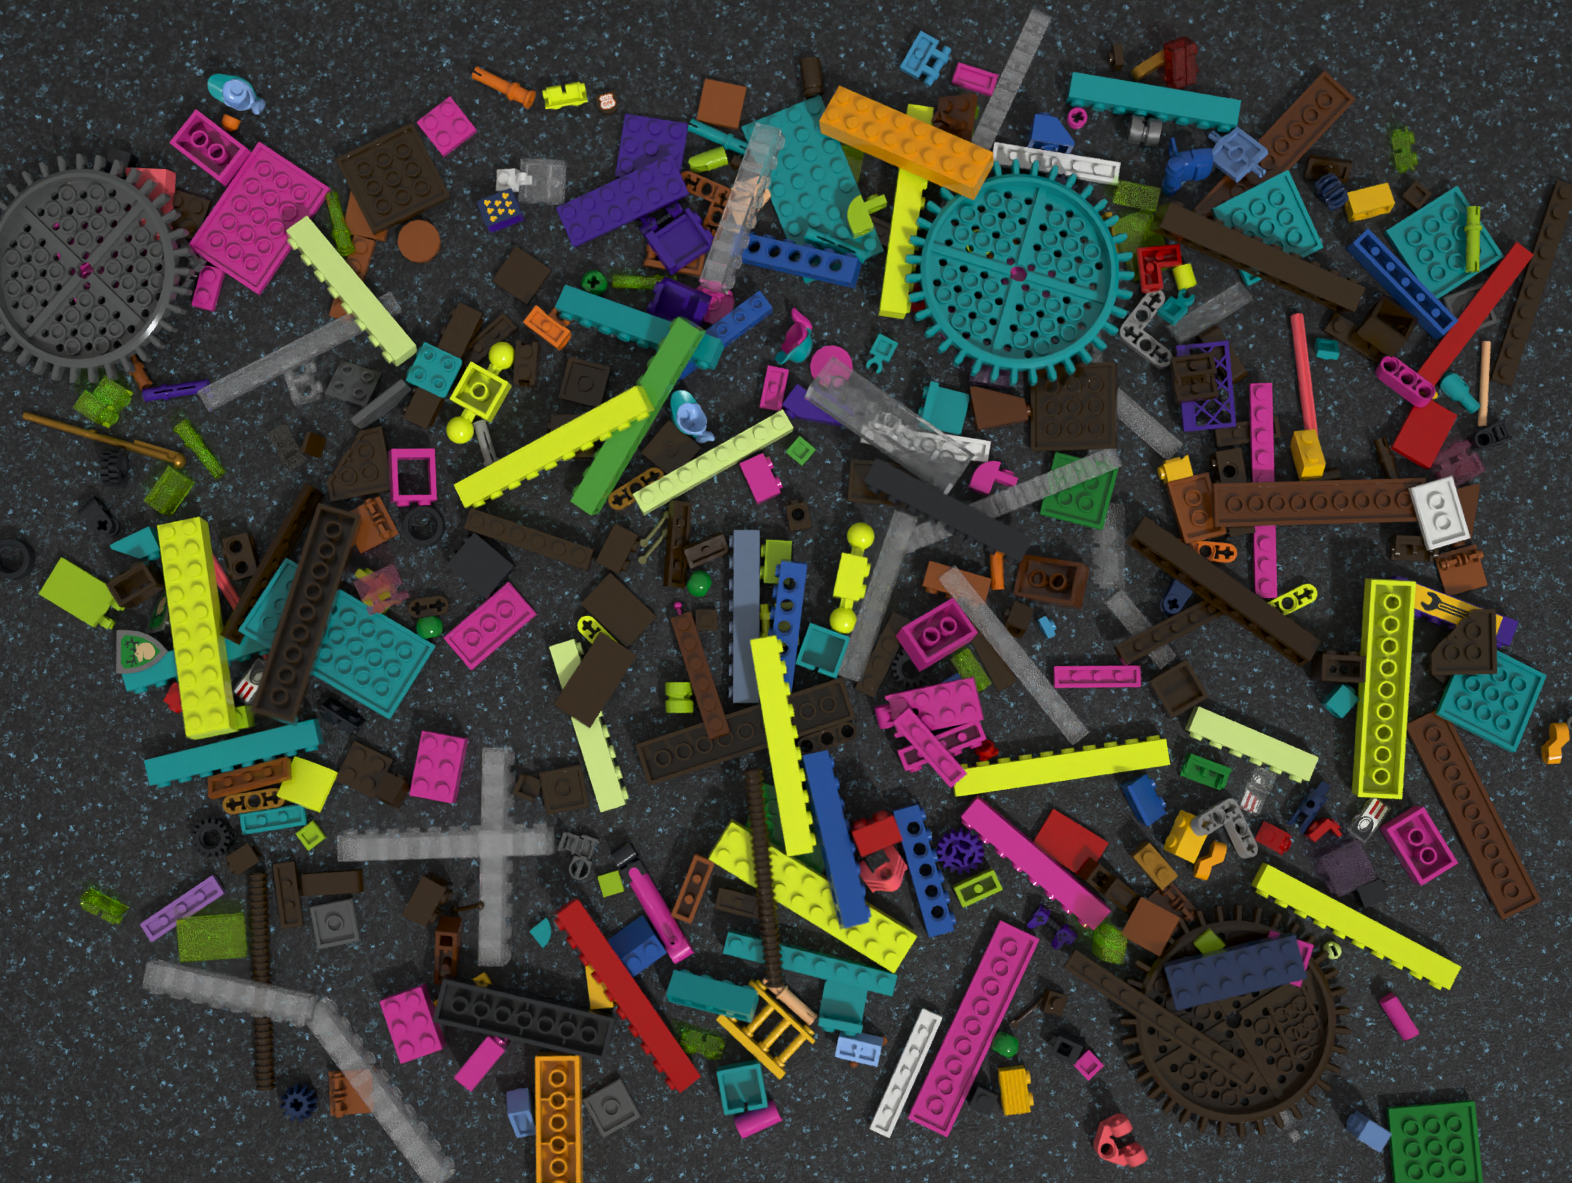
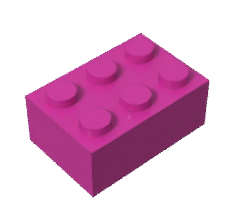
(210, 148)
(936, 634)
(439, 766)
(1418, 845)
(411, 1023)

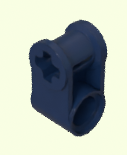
(1178, 594)

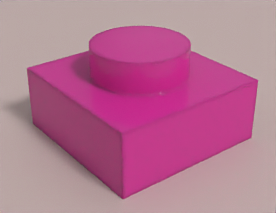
(1088, 1064)

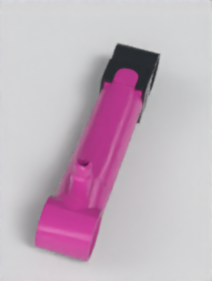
(652, 901)

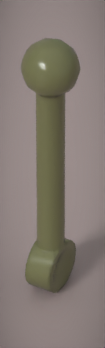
(644, 542)
(643, 559)

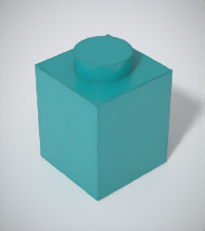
(1340, 700)

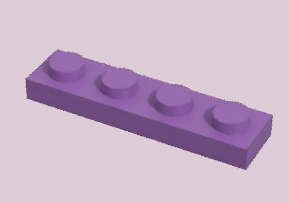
(184, 906)

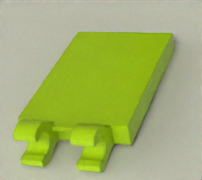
(80, 594)

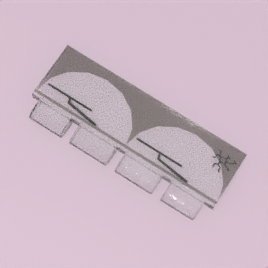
(1111, 550)

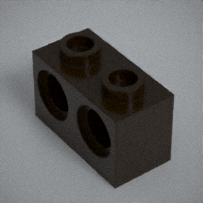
(248, 554)

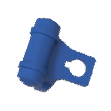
(1185, 167)

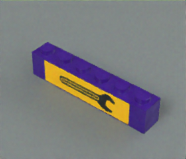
(1450, 610)

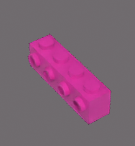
(952, 740)

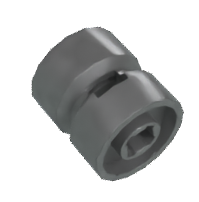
(1144, 131)

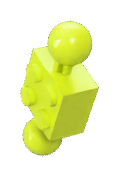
(480, 392)
(850, 577)

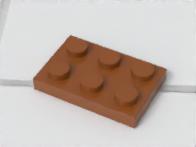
(1193, 508)

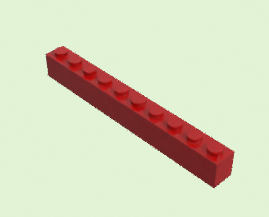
(626, 995)

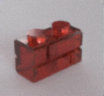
(1180, 62)

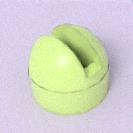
(1337, 948)

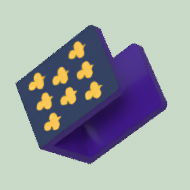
(500, 210)

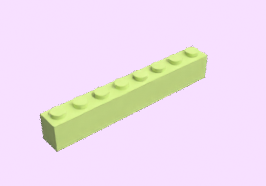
(351, 291)
(713, 462)
(593, 740)

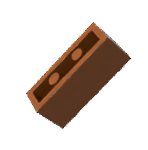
(933, 585)
(693, 888)

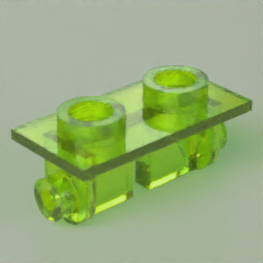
(1403, 141)
(968, 667)
(94, 902)
(709, 1048)

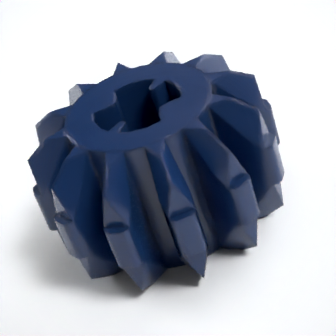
(1331, 191)
(294, 1108)

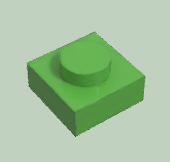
(800, 451)

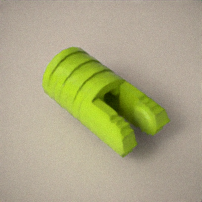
(708, 160)

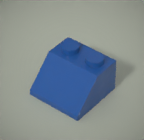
(1049, 134)
(1143, 799)
(637, 945)

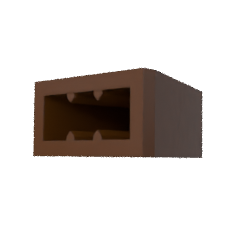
(996, 409)
(1468, 499)

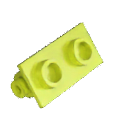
(574, 95)

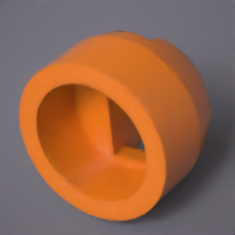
(230, 123)

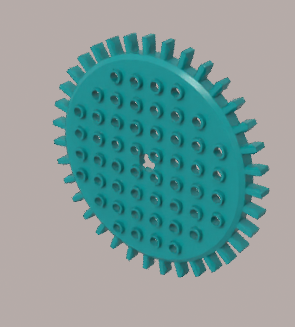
(1083, 224)

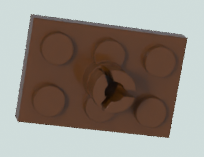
(956, 115)

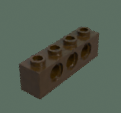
(1234, 460)

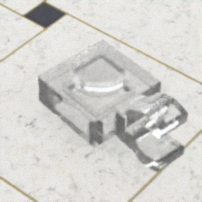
(1288, 1119)

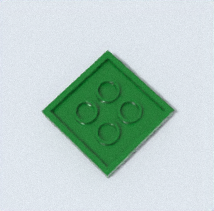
(1081, 504)

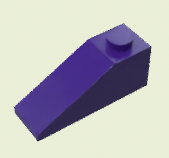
(802, 409)

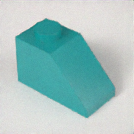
(141, 544)

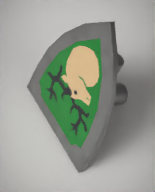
(159, 616)
(137, 651)

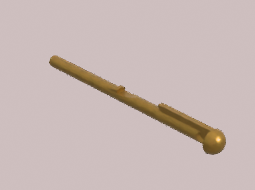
(140, 447)

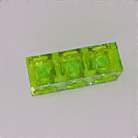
(1109, 944)

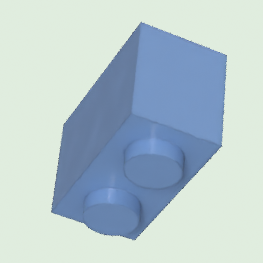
(1367, 1131)

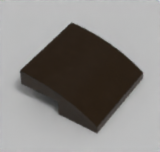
(1193, 378)

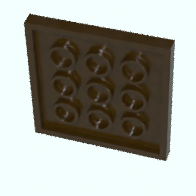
(393, 178)
(1075, 409)

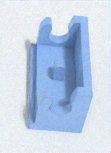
(859, 1048)

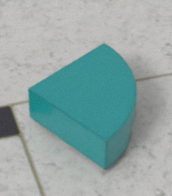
(542, 932)

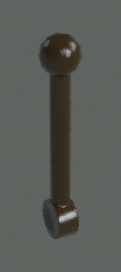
(455, 909)
(1014, 1023)

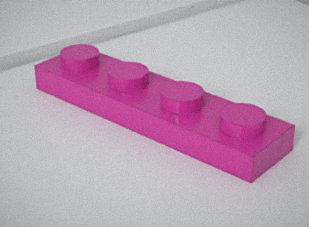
(1096, 676)
(929, 747)

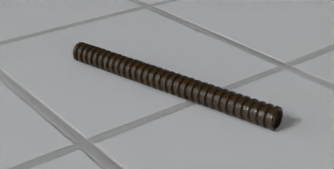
(764, 878)
(261, 974)

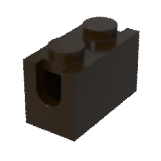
(527, 364)
(618, 549)

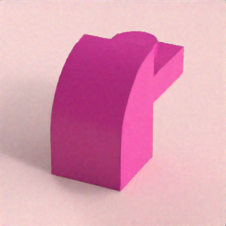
(986, 474)

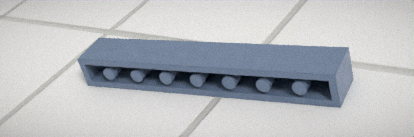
(746, 612)

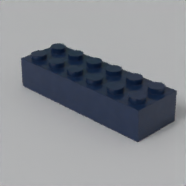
(1235, 970)

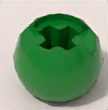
(599, 288)
(699, 583)
(429, 627)
(1005, 1044)

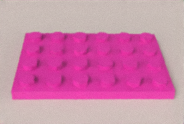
(250, 221)

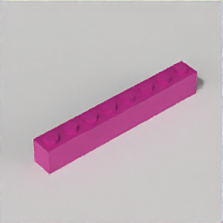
(1035, 862)

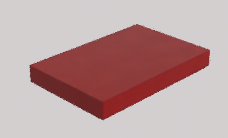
(1423, 433)
(1068, 841)

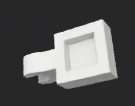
(511, 179)

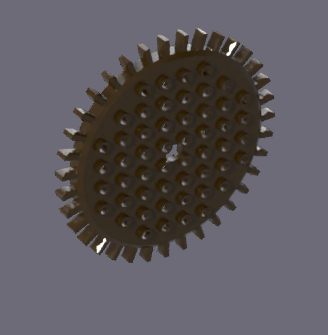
(1227, 1104)

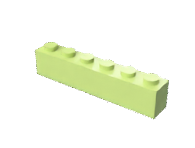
(1251, 743)

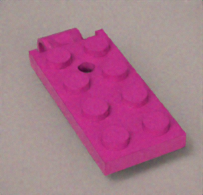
(938, 705)

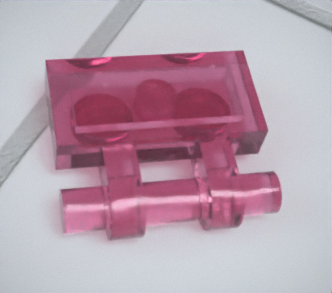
(1462, 470)
(378, 583)

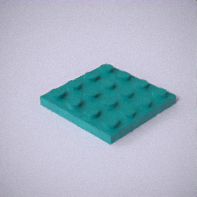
(1274, 214)
(1435, 243)
(1493, 704)

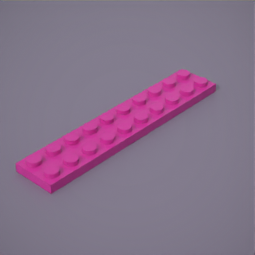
(973, 1028)

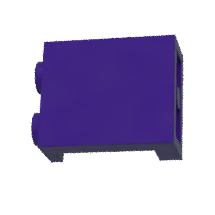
(680, 241)
(678, 300)

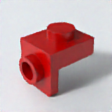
(1320, 827)
(1273, 838)

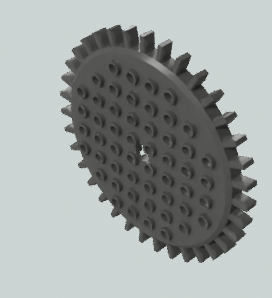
(71, 186)

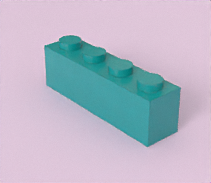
(713, 995)

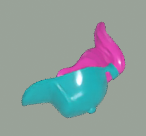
(798, 340)

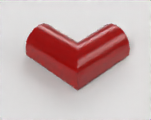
(1151, 261)

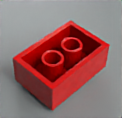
(875, 833)

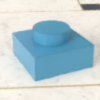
(1046, 626)

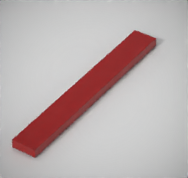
(1475, 313)

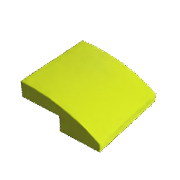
(308, 785)

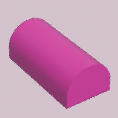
(1398, 1016)
(757, 1119)

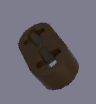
(428, 601)

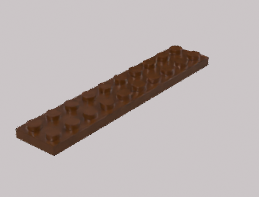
(1288, 137)
(1313, 502)
(1472, 814)

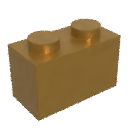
(1153, 865)

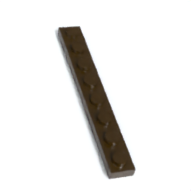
(277, 552)

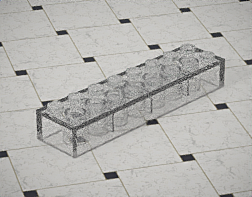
(888, 425)

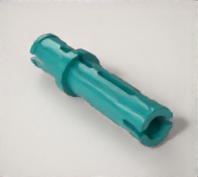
(718, 137)
(812, 235)

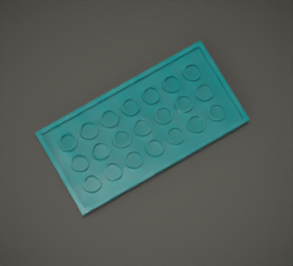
(812, 181)
(361, 652)

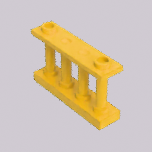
(760, 1050)

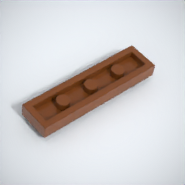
(359, 263)
(249, 778)

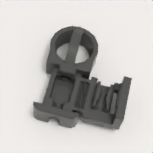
(579, 847)

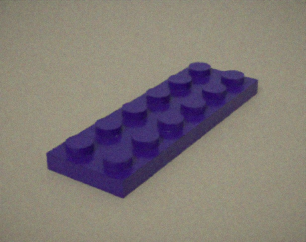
(622, 201)

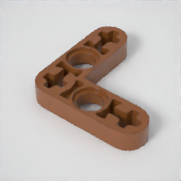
(714, 197)

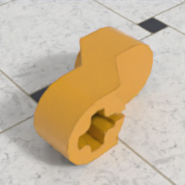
(1558, 738)
(1204, 864)

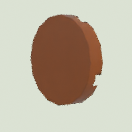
(419, 241)

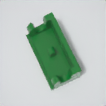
(1205, 771)

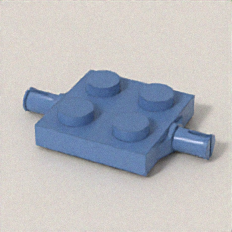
(1237, 154)

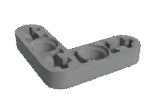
(1137, 328)
(1228, 819)

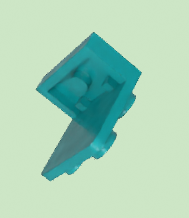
(434, 370)
(944, 408)
(842, 1008)

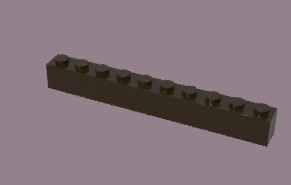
(1223, 591)

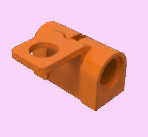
(549, 327)

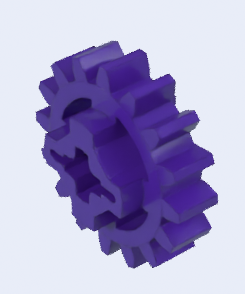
(966, 847)

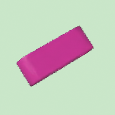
(1407, 391)

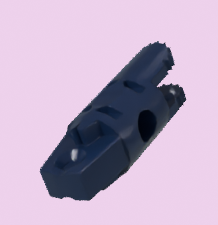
(1314, 796)

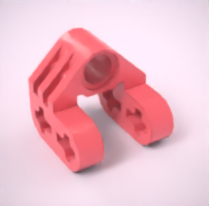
(878, 879)
(1118, 1125)

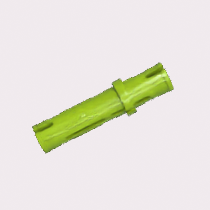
(1472, 239)

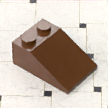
(1051, 581)

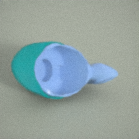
(235, 92)
(689, 417)

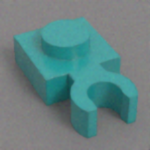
(1174, 308)
(882, 351)

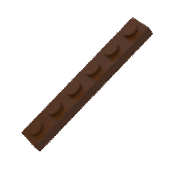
(700, 676)

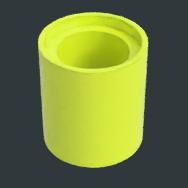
(1184, 276)

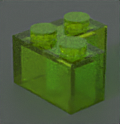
(104, 403)

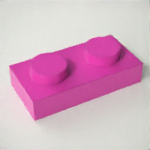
(208, 288)
(774, 388)

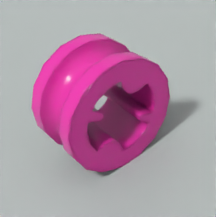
(1073, 112)

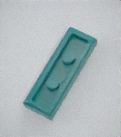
(273, 819)

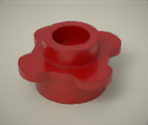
(986, 750)

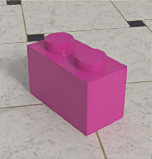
(760, 478)

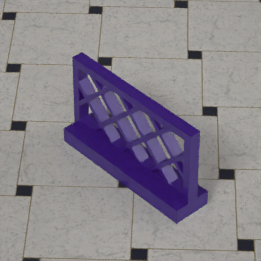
(1188, 408)

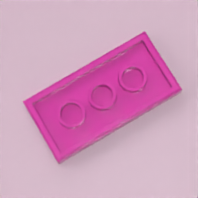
(490, 625)

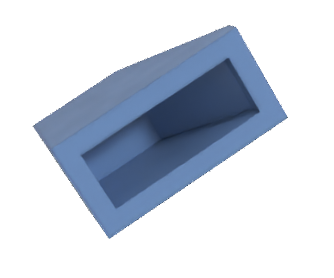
(521, 1112)

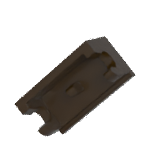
(1411, 549)

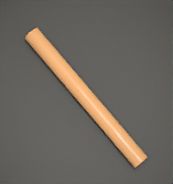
(1484, 383)

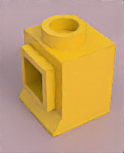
(1175, 469)

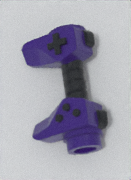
(674, 211)
(1064, 933)

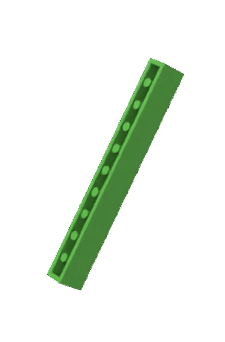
(657, 382)

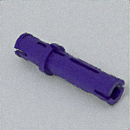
(173, 390)

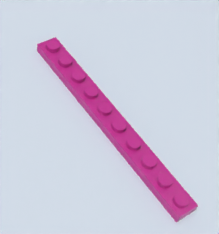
(1263, 471)

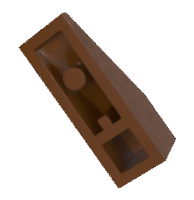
(447, 947)

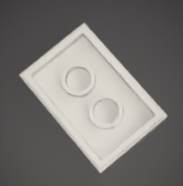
(1439, 513)

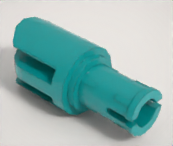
(1458, 390)

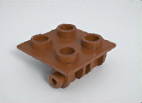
(375, 525)
(1461, 570)
(344, 1097)

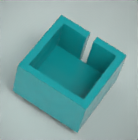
(822, 650)
(741, 1084)

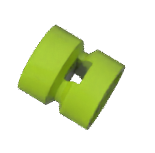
(679, 697)

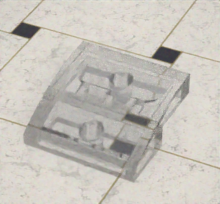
(547, 181)

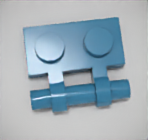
(919, 55)

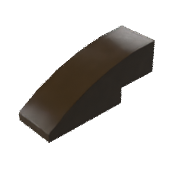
(1109, 886)

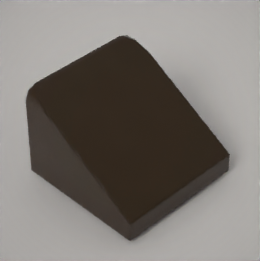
(313, 445)

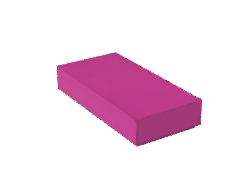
(974, 79)

